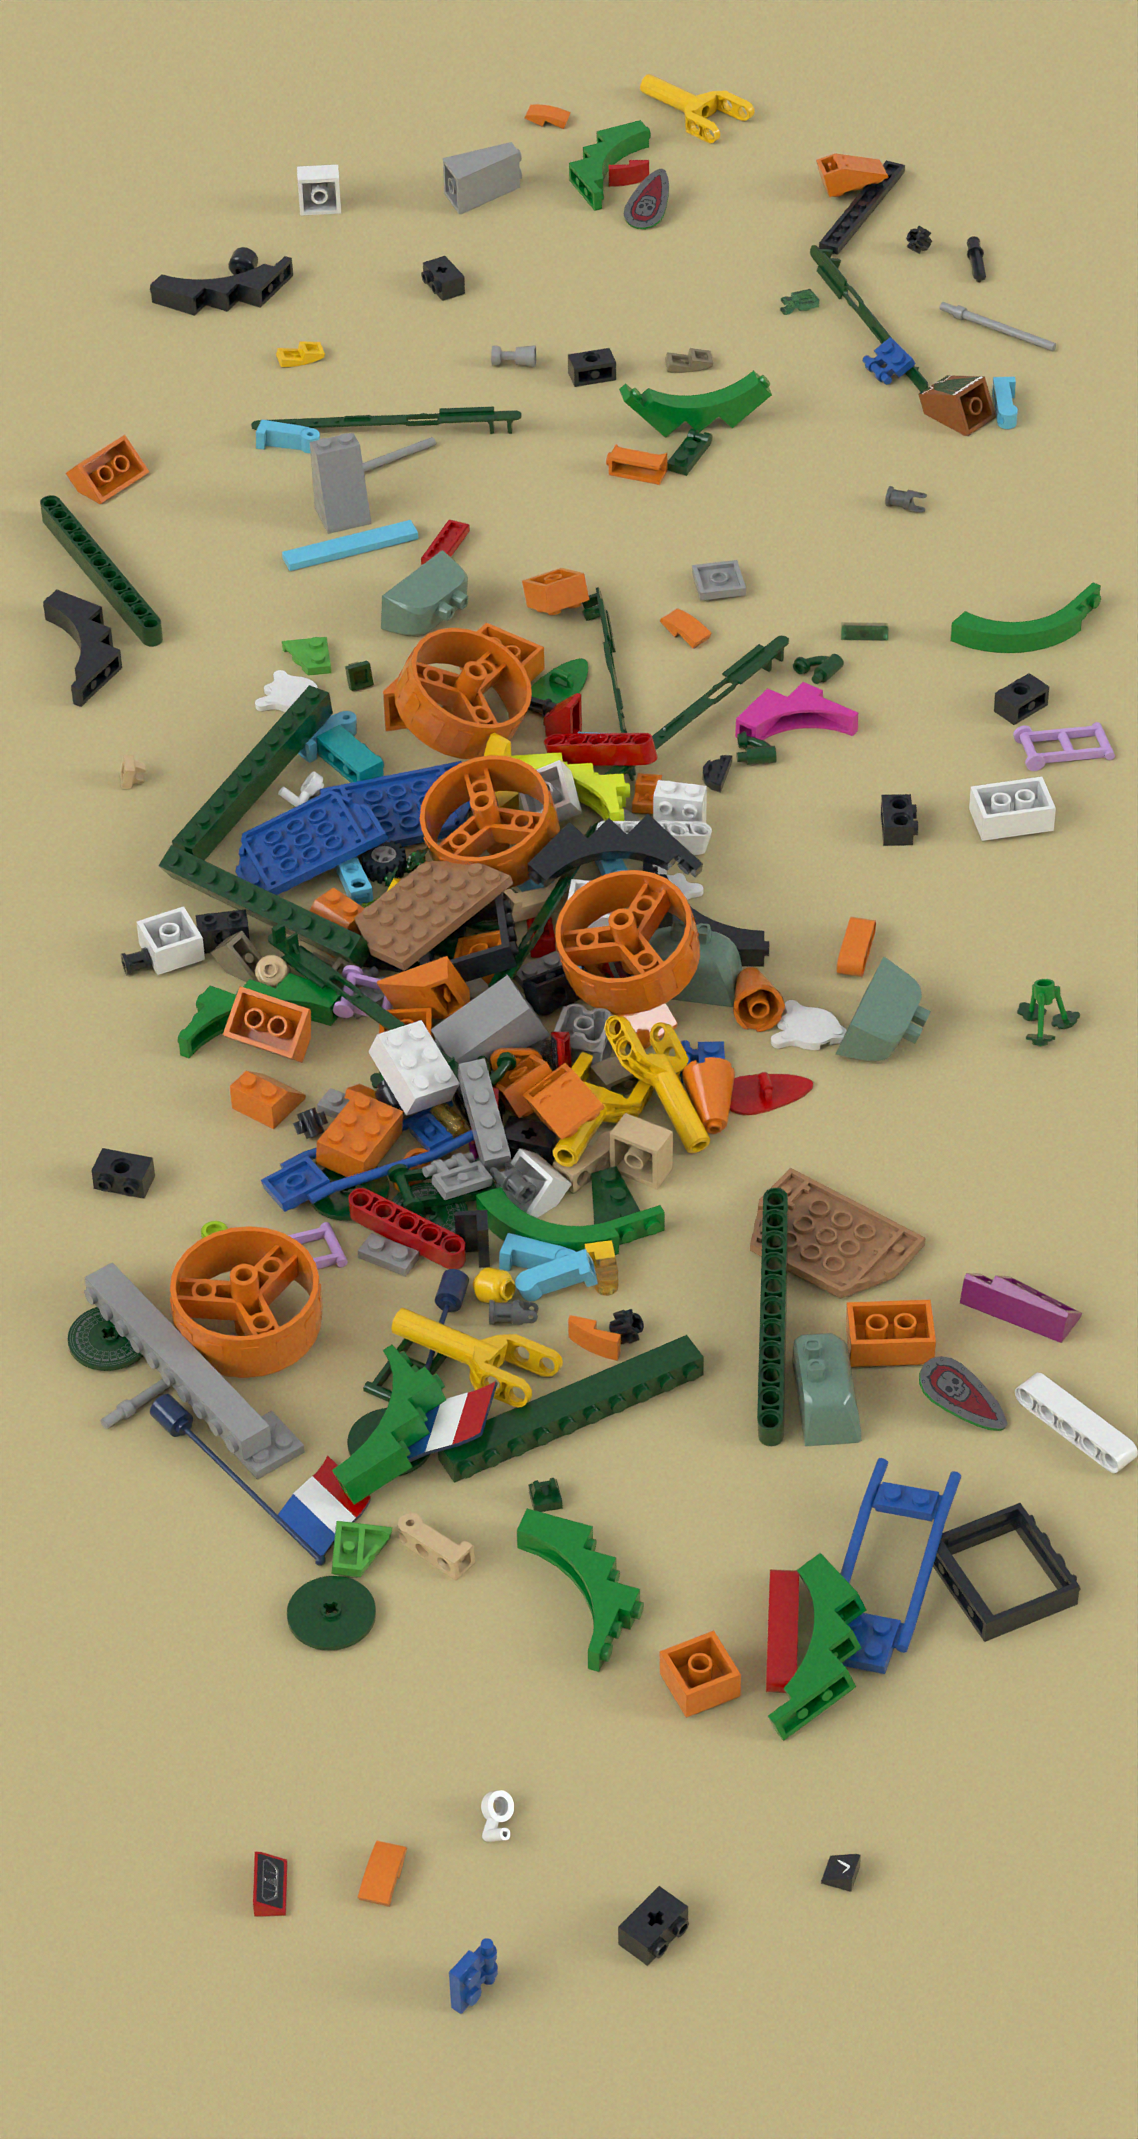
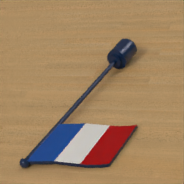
(464, 1415)
(309, 1512)

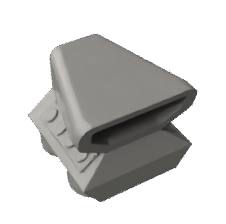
(585, 1031)

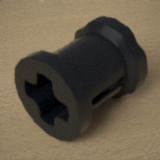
(136, 961)

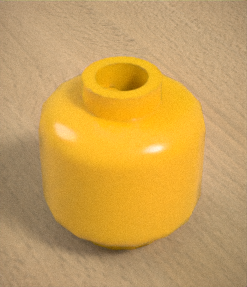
(493, 1285)

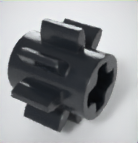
(919, 239)
(310, 1123)
(628, 1325)

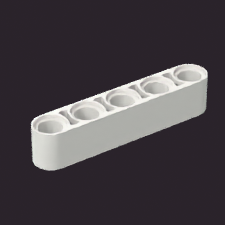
(690, 834)
(1076, 1422)

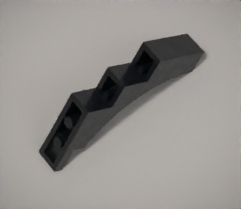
(249, 287)
(85, 624)
(644, 843)
(749, 943)

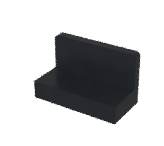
(474, 1230)

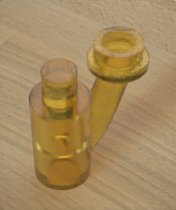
(449, 1119)

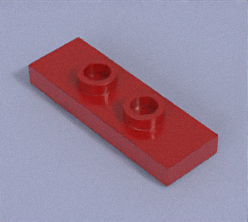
(447, 540)

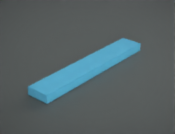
(350, 545)

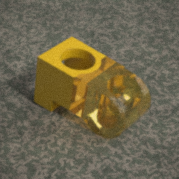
(605, 1266)

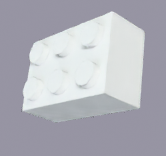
(1012, 808)
(413, 1067)

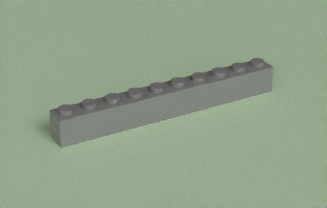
(177, 1362)

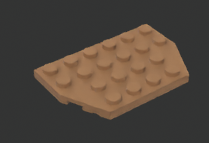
(427, 909)
(838, 1239)

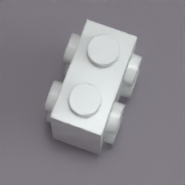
(679, 802)

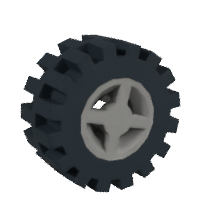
(384, 859)

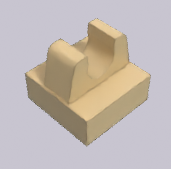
(130, 770)

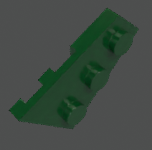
(611, 1196)

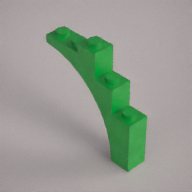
(216, 1004)
(403, 1424)
(572, 1550)

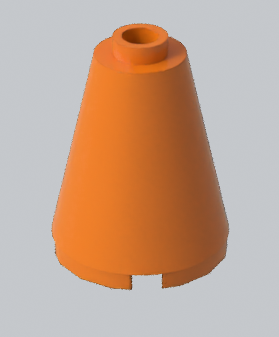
(756, 1001)
(710, 1091)

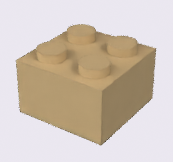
(641, 1150)

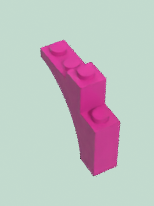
(801, 709)

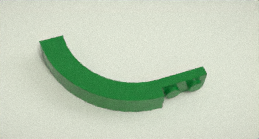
(1026, 635)
(507, 1218)

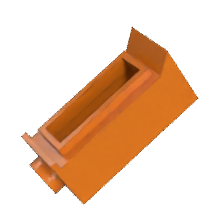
(637, 465)

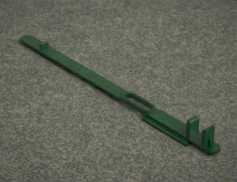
(838, 284)
(445, 415)
(599, 611)
(738, 673)
(541, 919)
(322, 974)

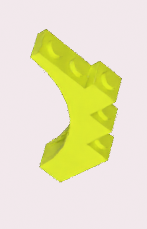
(601, 792)

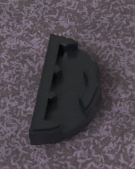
(716, 772)

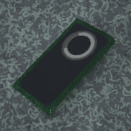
(864, 631)

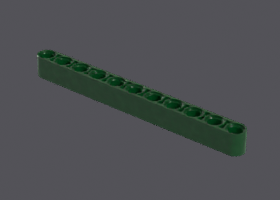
(101, 571)
(773, 1317)

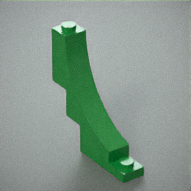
(611, 146)
(669, 411)
(822, 1676)

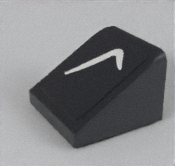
(842, 1871)

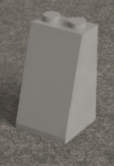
(481, 176)
(339, 483)
(490, 1022)

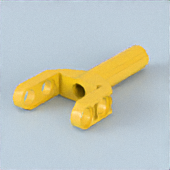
(697, 107)
(662, 1073)
(570, 1149)
(482, 1355)

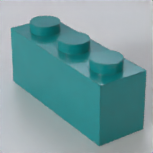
(348, 755)

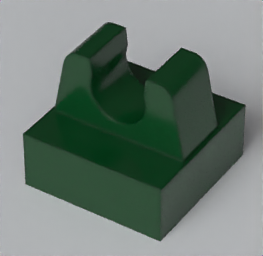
(359, 675)
(545, 1495)

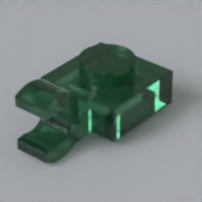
(802, 300)

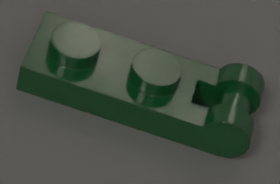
(689, 452)

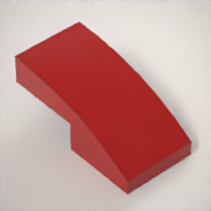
(629, 173)

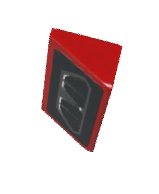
(560, 1049)
(269, 1885)

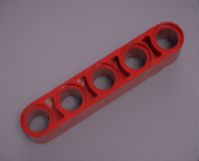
(603, 748)
(396, 1224)
(782, 1629)

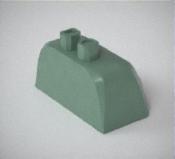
(425, 597)
(717, 967)
(885, 1015)
(825, 1390)

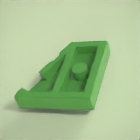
(310, 654)
(357, 1547)

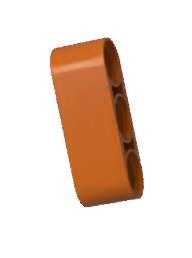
(856, 946)

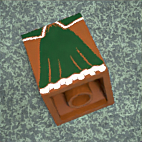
(959, 403)

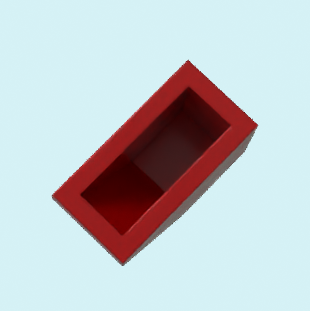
(565, 717)

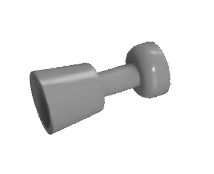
(523, 355)

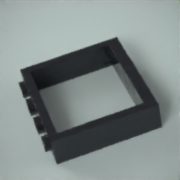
(492, 959)
(988, 1528)

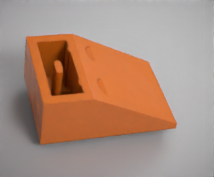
(848, 172)
(428, 986)
(563, 1102)

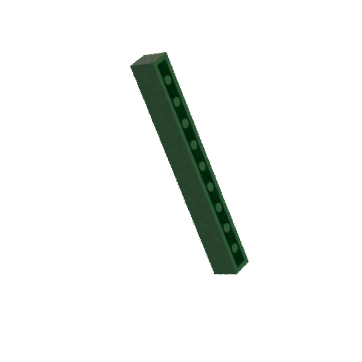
(255, 773)
(265, 906)
(576, 1407)

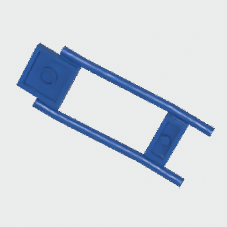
(304, 1181)
(881, 1634)

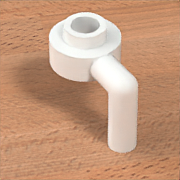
(310, 787)
(503, 1812)

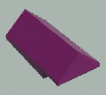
(1019, 1305)

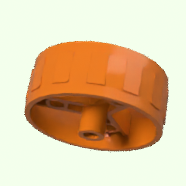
(465, 719)
(490, 826)
(648, 901)
(261, 1269)

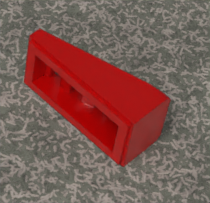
(547, 941)

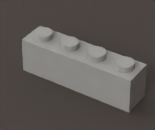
(483, 1114)

